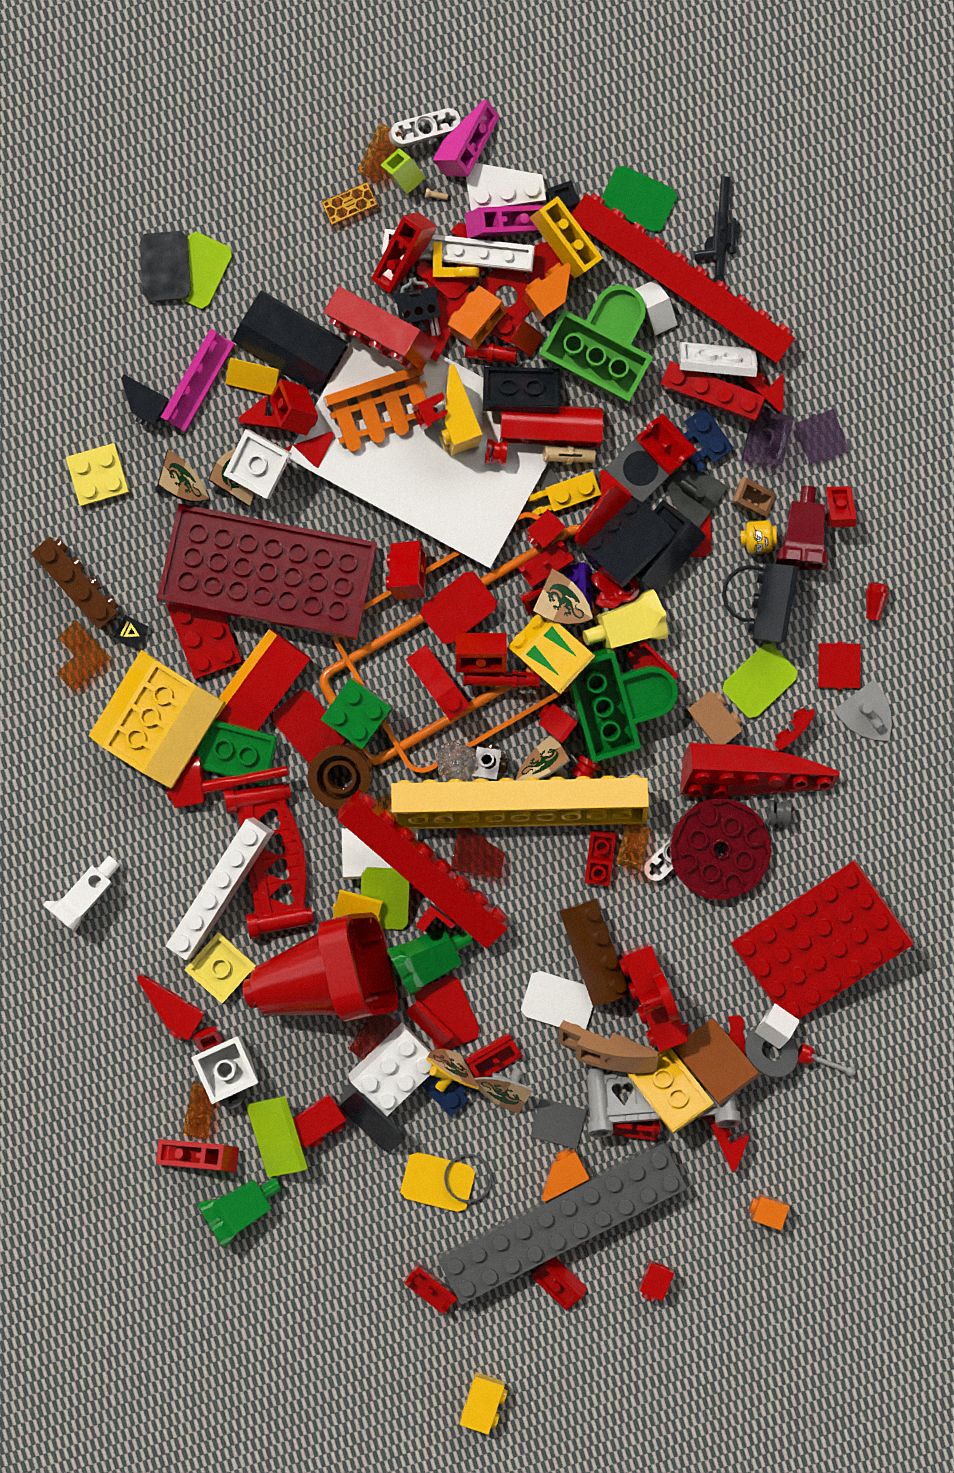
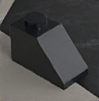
(144, 402)

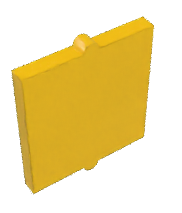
(354, 903)

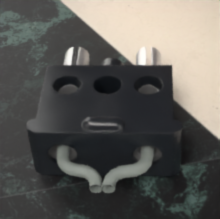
(419, 299)

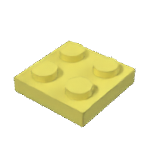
(97, 474)
(220, 967)

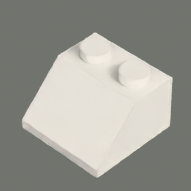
(225, 1069)

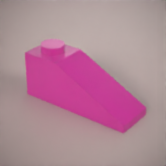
(465, 143)
(500, 221)

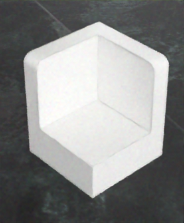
(777, 1026)

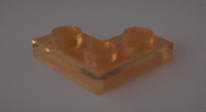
(87, 656)

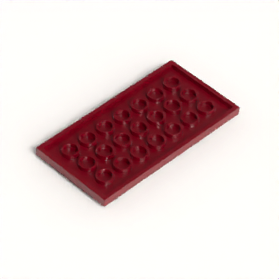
(267, 571)

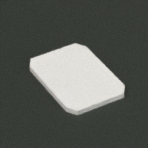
(556, 999)

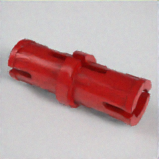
(492, 353)

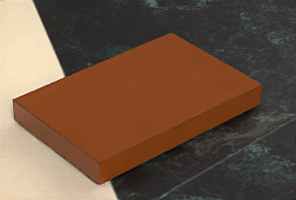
(716, 1061)

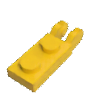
(568, 493)

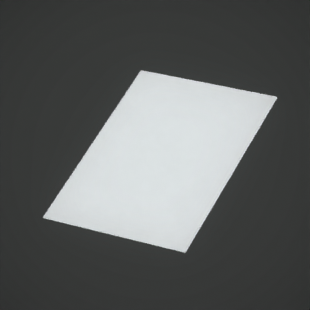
(412, 475)

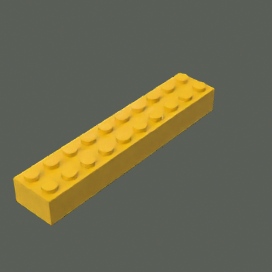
(520, 802)

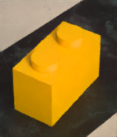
(482, 1403)

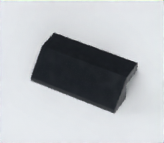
(289, 341)

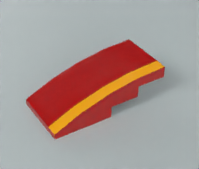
(262, 681)

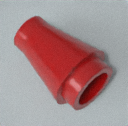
(876, 599)

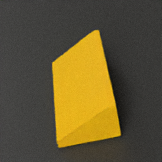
(252, 376)

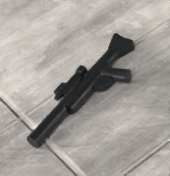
(723, 234)

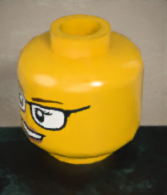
(759, 537)

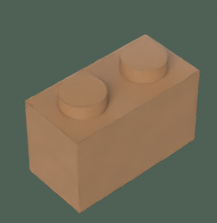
(714, 718)

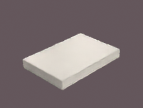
(718, 359)
(358, 855)

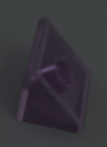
(768, 440)

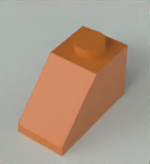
(564, 1174)

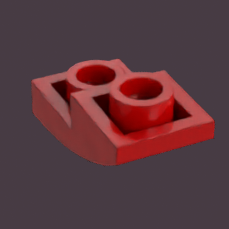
(799, 723)
(600, 857)

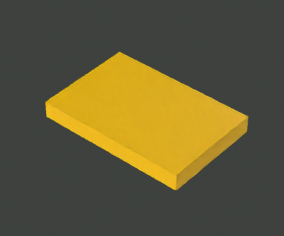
(672, 1092)

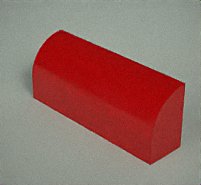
(570, 426)

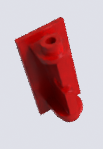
(641, 1130)

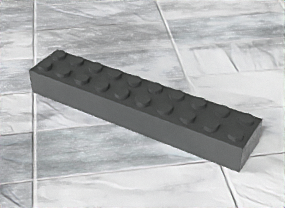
(561, 1222)

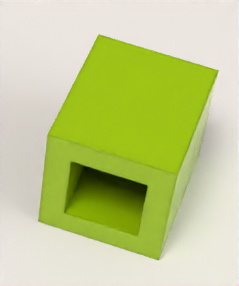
(403, 171)

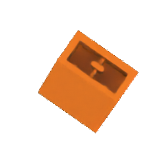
(549, 294)

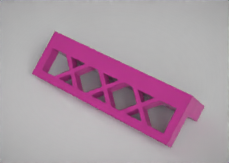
(197, 380)

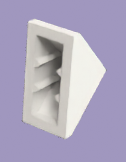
(658, 307)

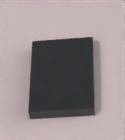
(521, 389)

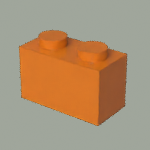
(477, 317)

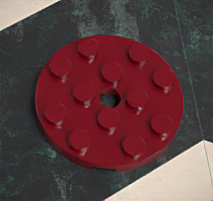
(694, 855)

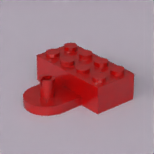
(655, 998)

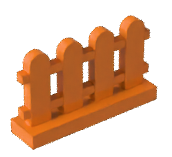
(367, 403)

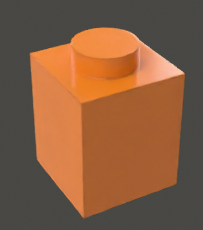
(768, 1211)

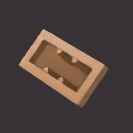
(753, 497)

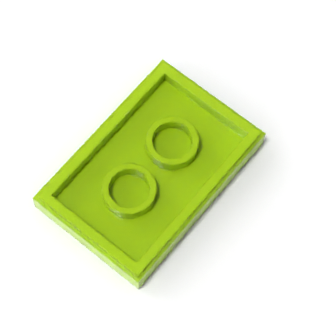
(276, 1136)

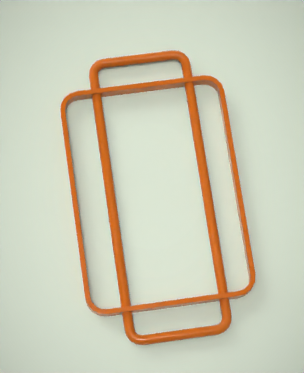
(349, 660)

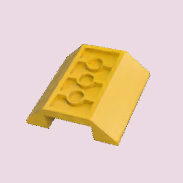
(156, 719)

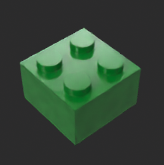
(357, 713)

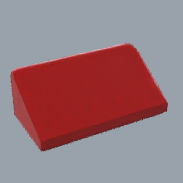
(429, 1023)
(559, 1282)

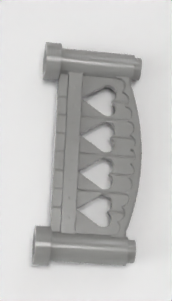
(607, 1109)

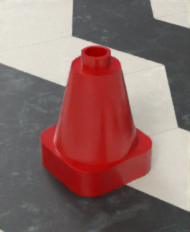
(332, 973)

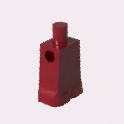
(804, 534)

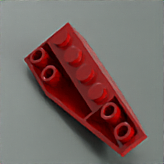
(748, 770)

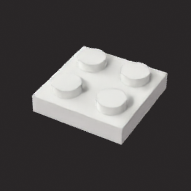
(257, 464)

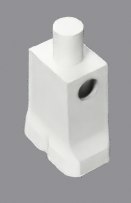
(83, 894)

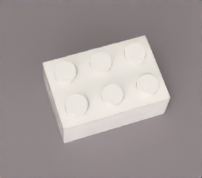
(392, 1069)

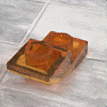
(378, 151)
(198, 1113)

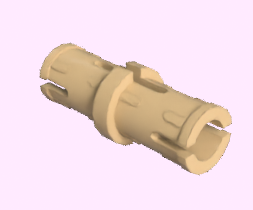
(552, 454)

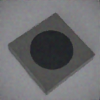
(637, 471)

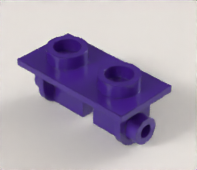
(580, 575)

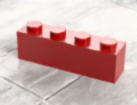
(713, 393)

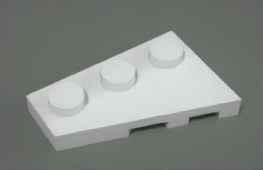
(503, 187)

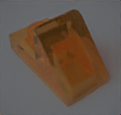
(633, 846)

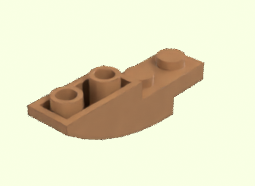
(613, 1054)

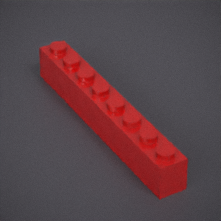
(422, 868)

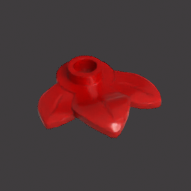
(613, 594)

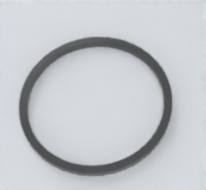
(490, 1181)

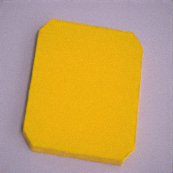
(426, 1184)

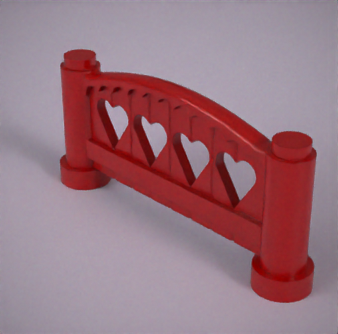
(269, 913)

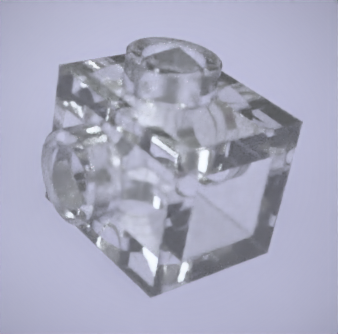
(456, 761)

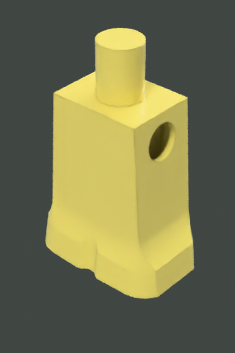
(630, 622)

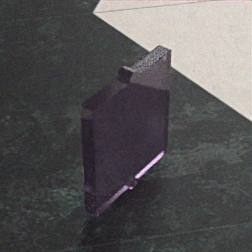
(821, 436)

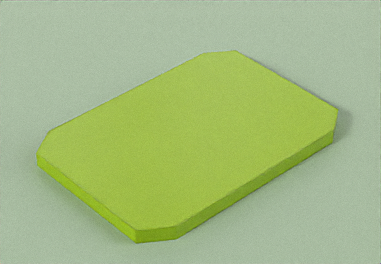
(207, 266)
(759, 680)
(390, 888)

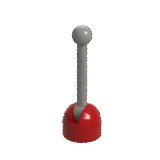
(807, 1056)

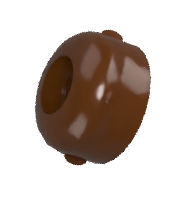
(319, 774)

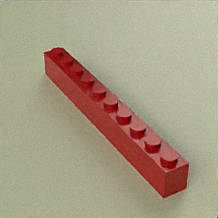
(681, 278)

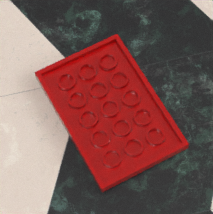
(822, 941)

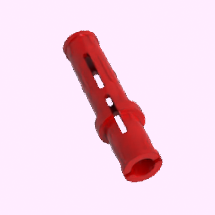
(503, 679)

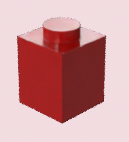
(544, 530)
(655, 1281)

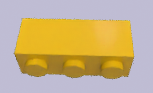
(566, 237)

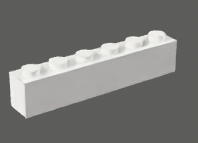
(219, 888)

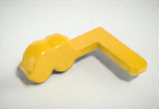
(458, 272)

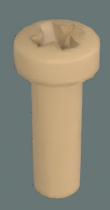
(433, 194)

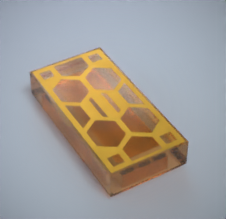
(349, 203)

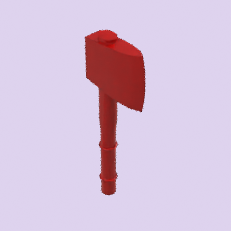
(192, 788)

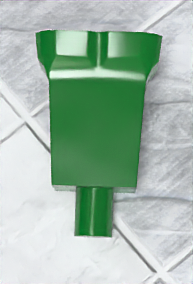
(428, 957)
(237, 1209)

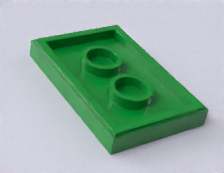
(236, 750)

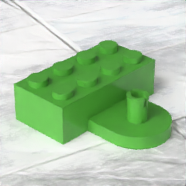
(601, 346)

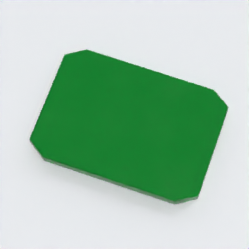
(639, 198)

